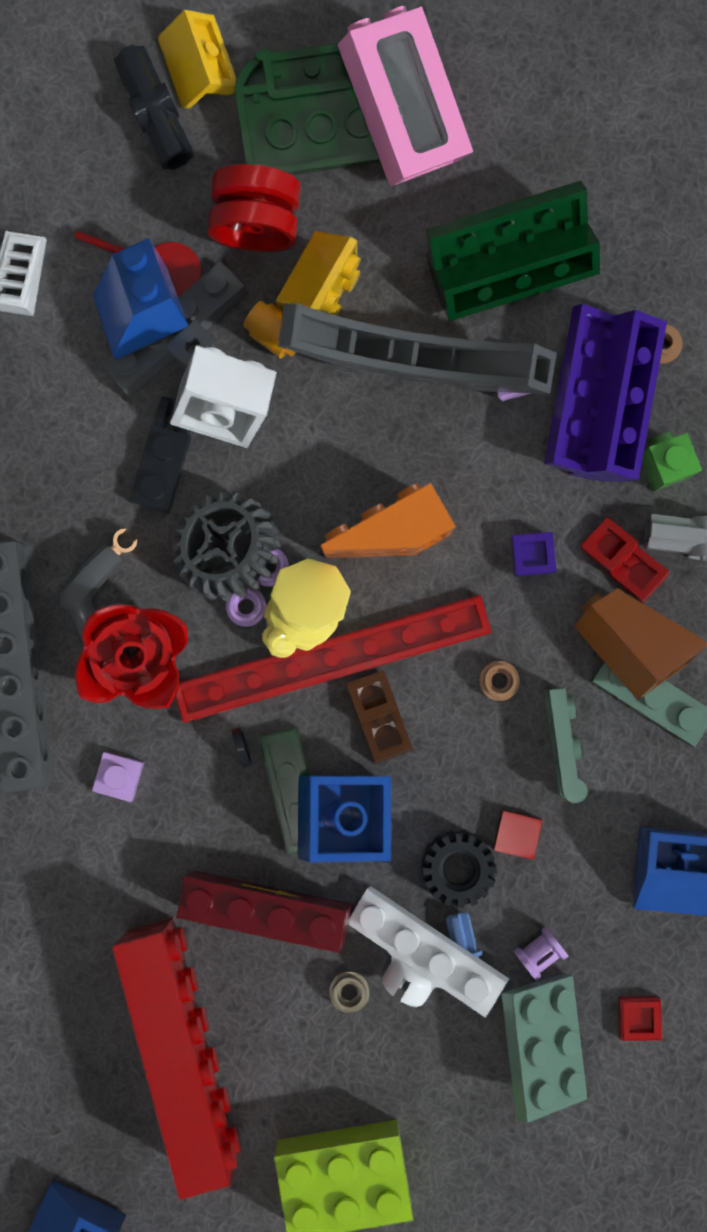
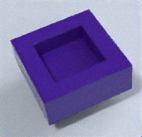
(533, 554)

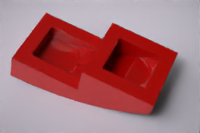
(624, 560)

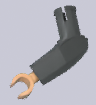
(87, 580)

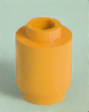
(265, 326)

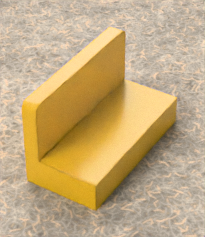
(196, 57)

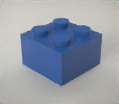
(344, 818)

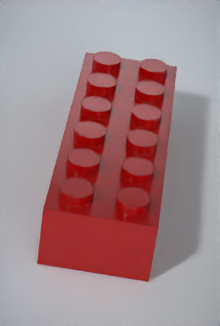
(177, 1057)

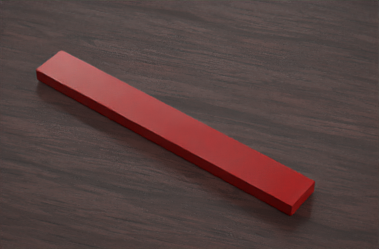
(332, 658)

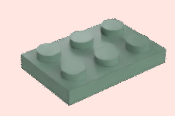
(544, 1047)

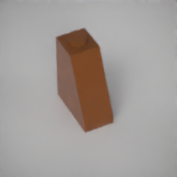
(637, 641)

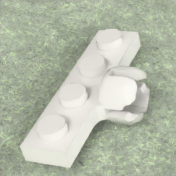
(424, 956)

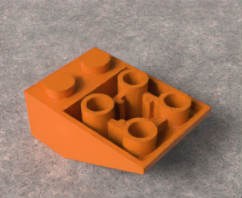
(399, 530)

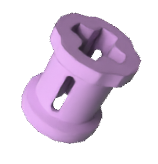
(540, 953)

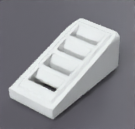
(26, 301)

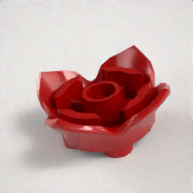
(147, 677)

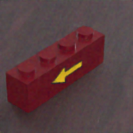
(264, 911)

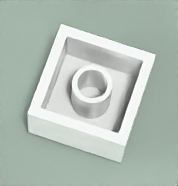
(223, 396)

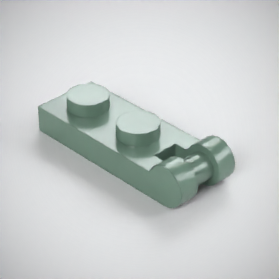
(564, 746)

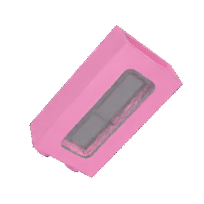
(404, 94)

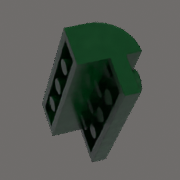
(513, 251)

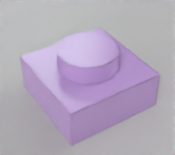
(118, 776)

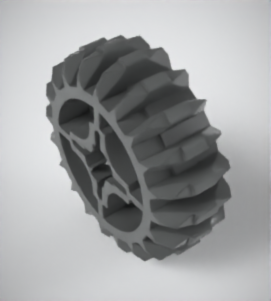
(203, 550)

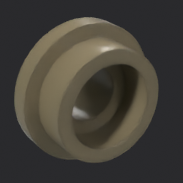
(346, 1004)

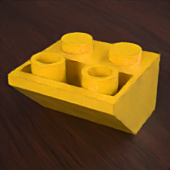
(322, 273)

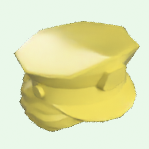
(304, 607)

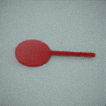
(179, 259)

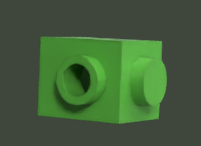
(670, 460)

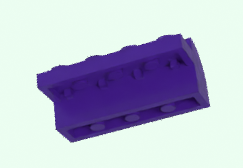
(605, 394)

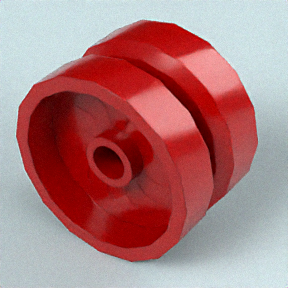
(254, 208)

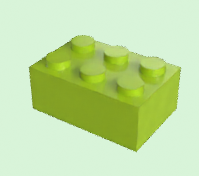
(343, 1179)

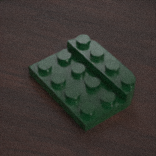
(301, 112)

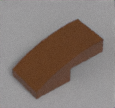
(379, 717)

